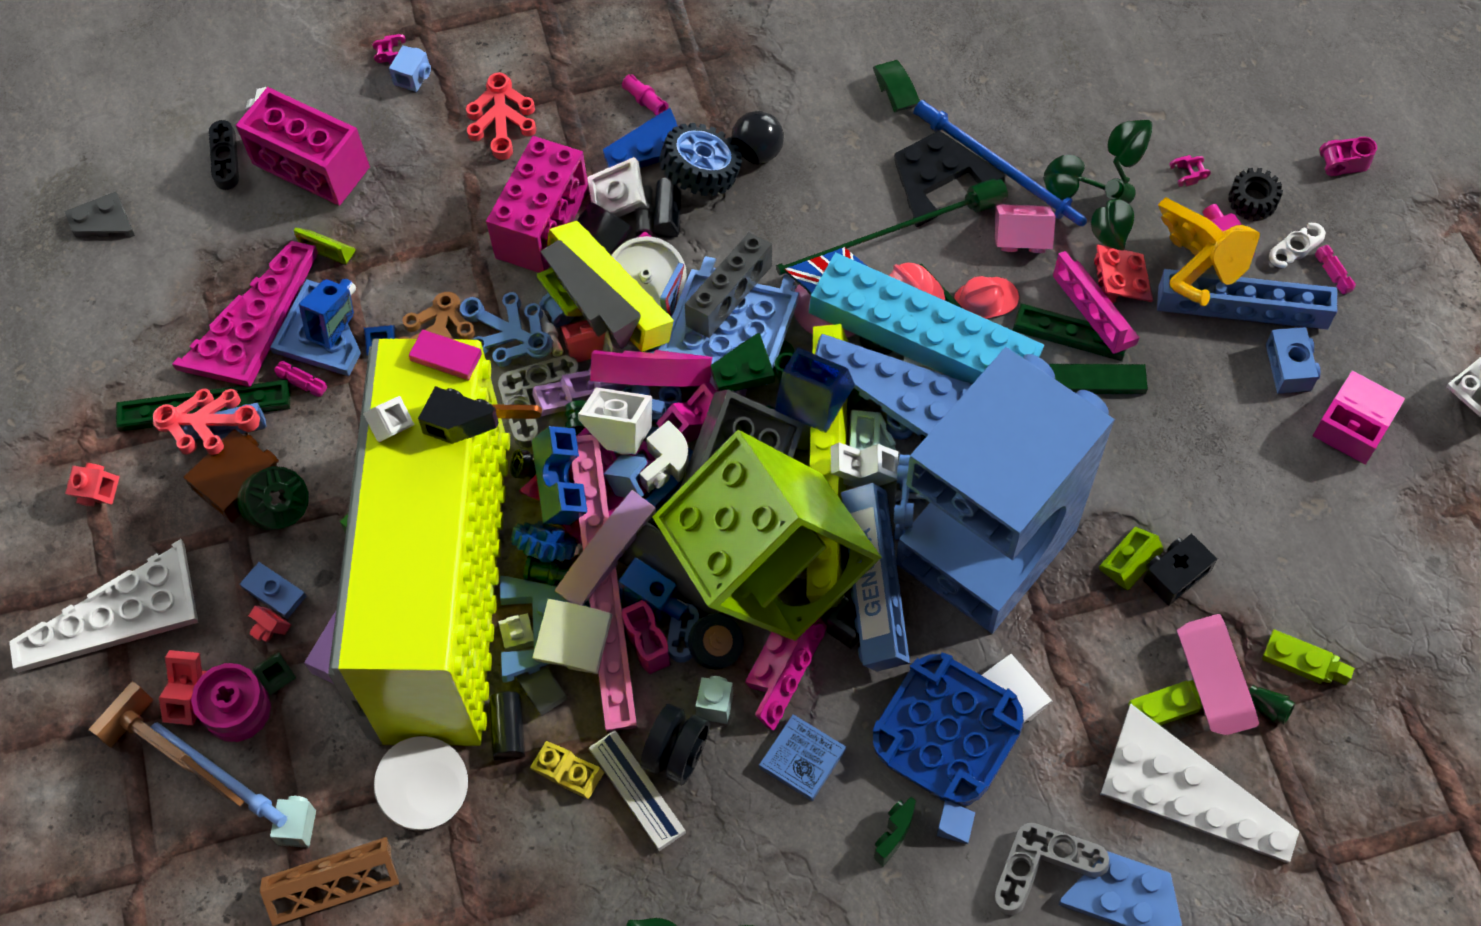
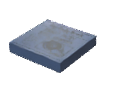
(802, 757)

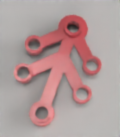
(499, 113)
(170, 418)

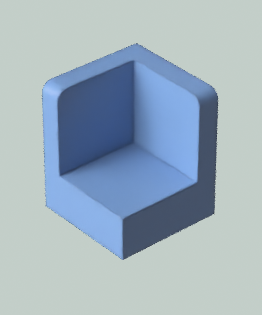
(624, 475)

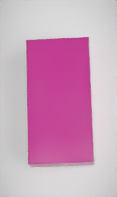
(445, 354)

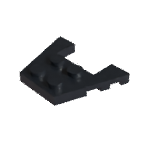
(935, 163)

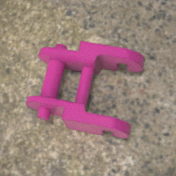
(387, 43)
(1188, 162)

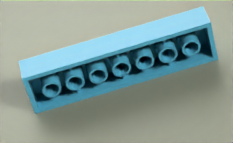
(912, 321)

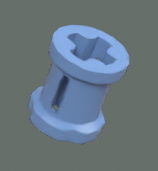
(558, 316)

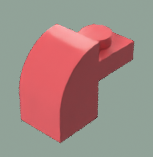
(182, 673)

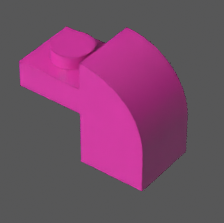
(691, 415)

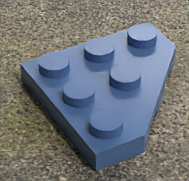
(292, 342)

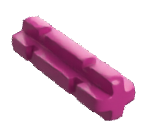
(1335, 269)
(300, 378)

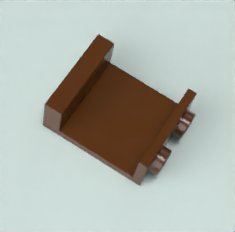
(221, 475)

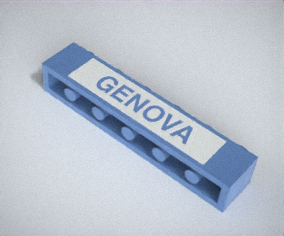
(878, 590)

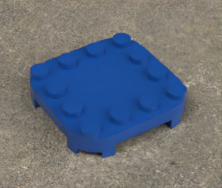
(948, 729)

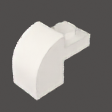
(671, 457)
(865, 466)

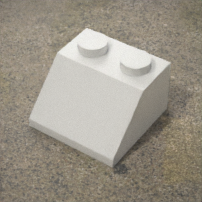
(617, 419)

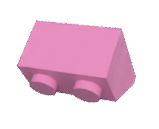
(1024, 227)

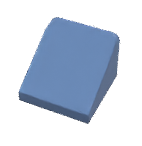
(955, 822)

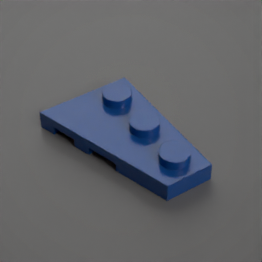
(643, 142)

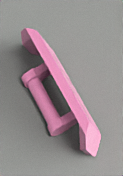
(1217, 675)

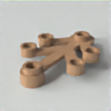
(442, 314)

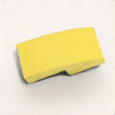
(567, 770)

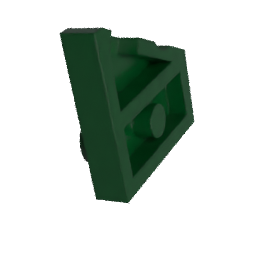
(743, 367)

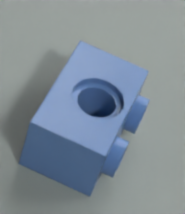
(1288, 374)

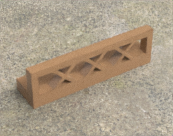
(325, 870)

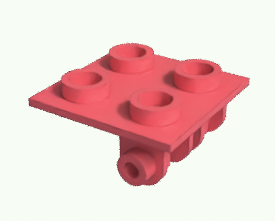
(1122, 274)

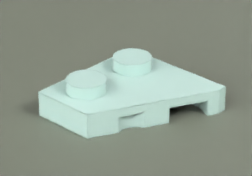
(868, 430)

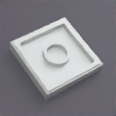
(618, 188)

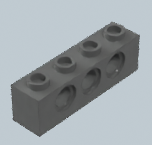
(728, 285)

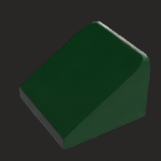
(274, 673)

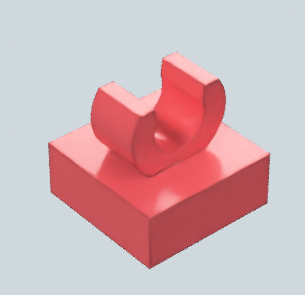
(267, 623)

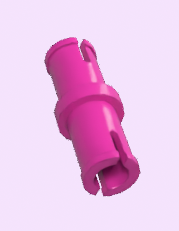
(644, 94)

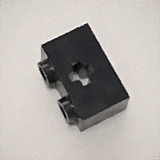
(1194, 564)

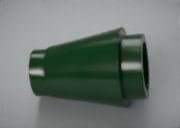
(1272, 704)

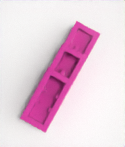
(650, 369)

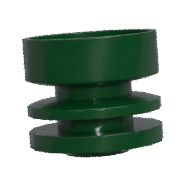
(256, 503)

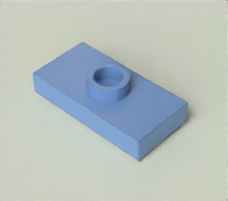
(273, 590)

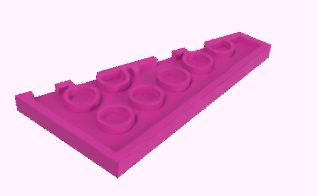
(248, 325)

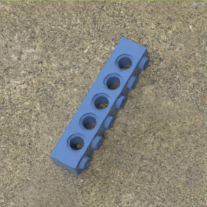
(1254, 301)

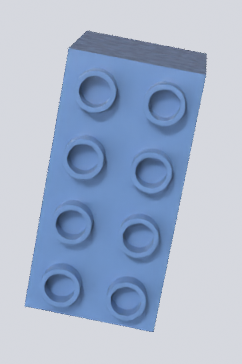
(1002, 486)

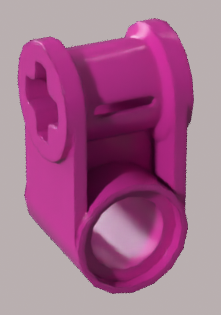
(1348, 155)

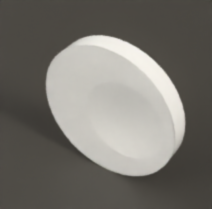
(650, 264)
(420, 783)

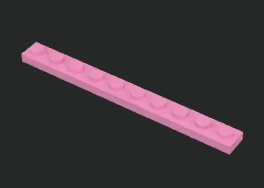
(614, 665)

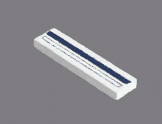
(637, 790)

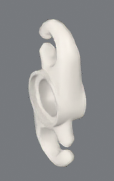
(1286, 249)

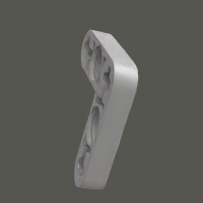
(521, 393)
(1034, 854)

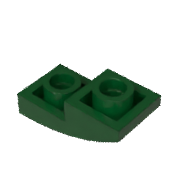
(897, 84)
(899, 824)

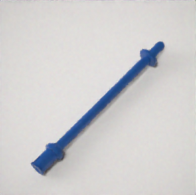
(939, 121)

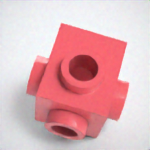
(86, 483)

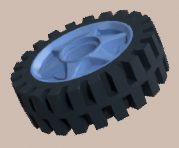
(700, 159)

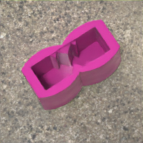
(646, 637)

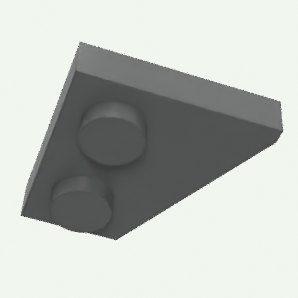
(100, 218)

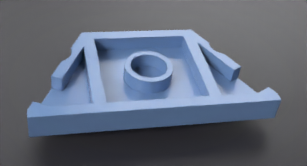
(1126, 895)

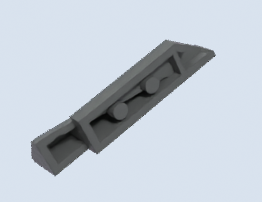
(592, 295)

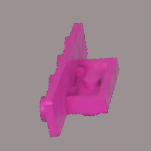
(781, 669)

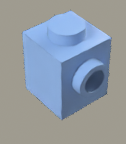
(410, 68)

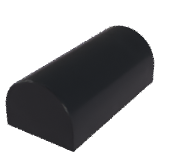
(667, 209)
(506, 725)

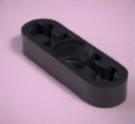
(230, 162)

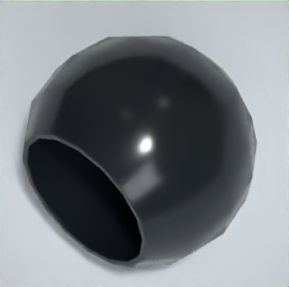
(758, 136)

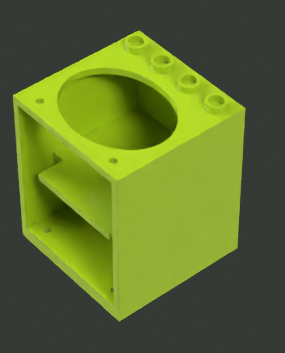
(751, 529)

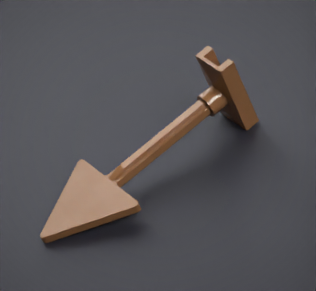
(125, 716)

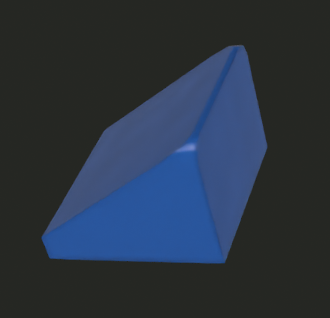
(379, 332)

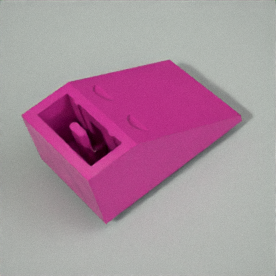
(1358, 417)

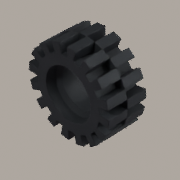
(1252, 206)

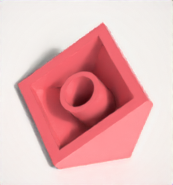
(581, 340)

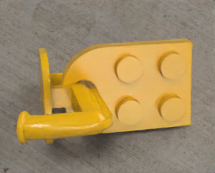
(1226, 250)

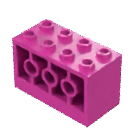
(303, 145)
(538, 196)

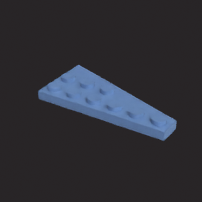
(904, 390)

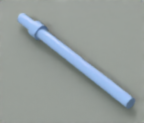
(256, 803)

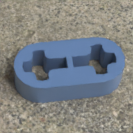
(676, 632)

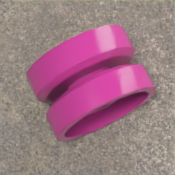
(231, 702)

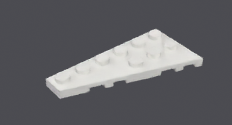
(123, 610)
(1174, 782)

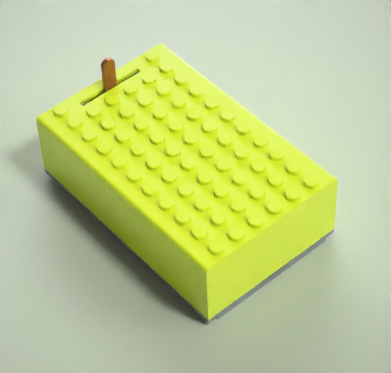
(421, 561)

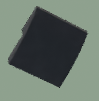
(604, 227)

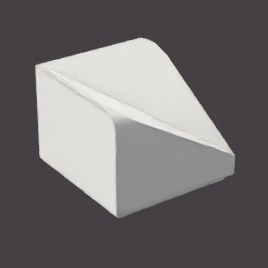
(389, 419)

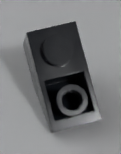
(456, 417)

